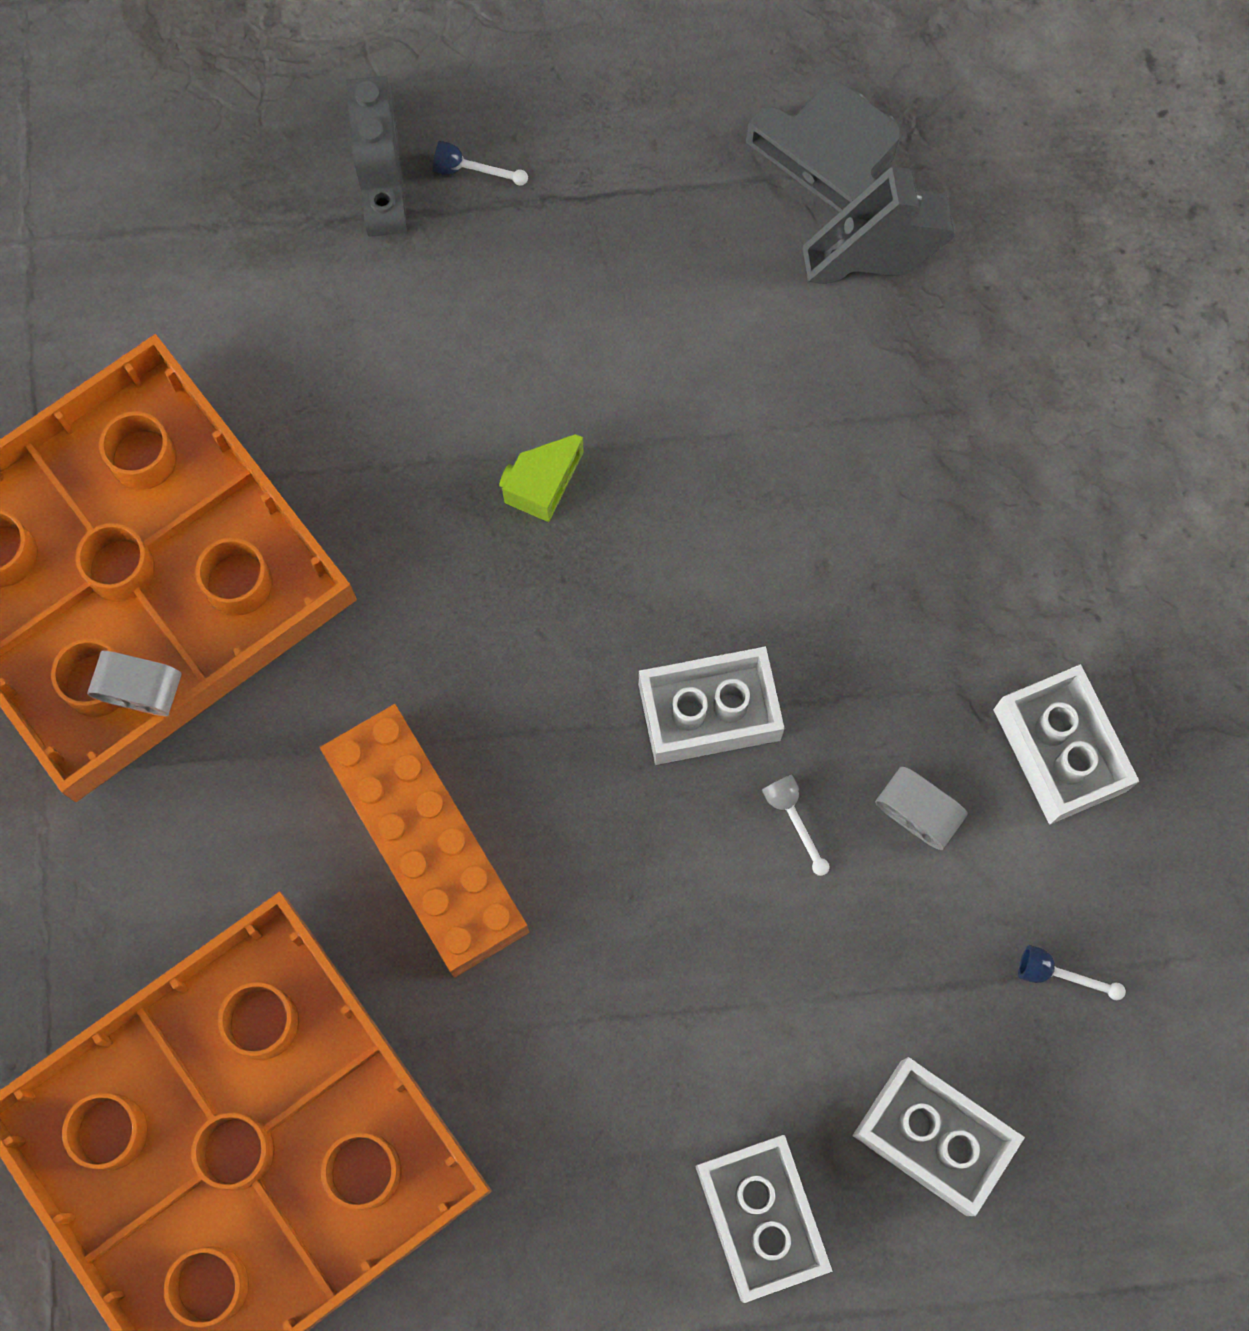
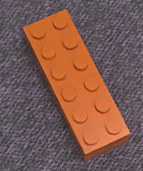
(425, 840)

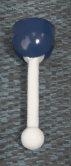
(449, 160)
(1039, 966)

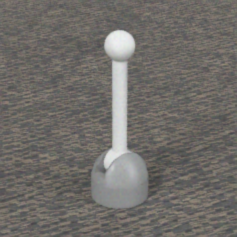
(783, 796)

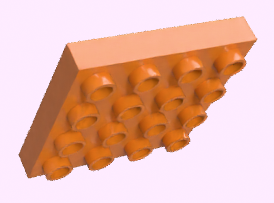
(146, 538)
(233, 1142)

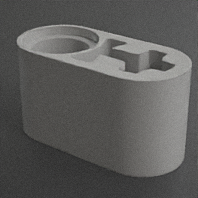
(134, 683)
(921, 808)

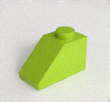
(541, 476)

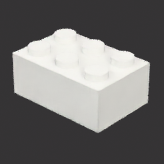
(710, 705)
(1065, 744)
(938, 1137)
(763, 1219)

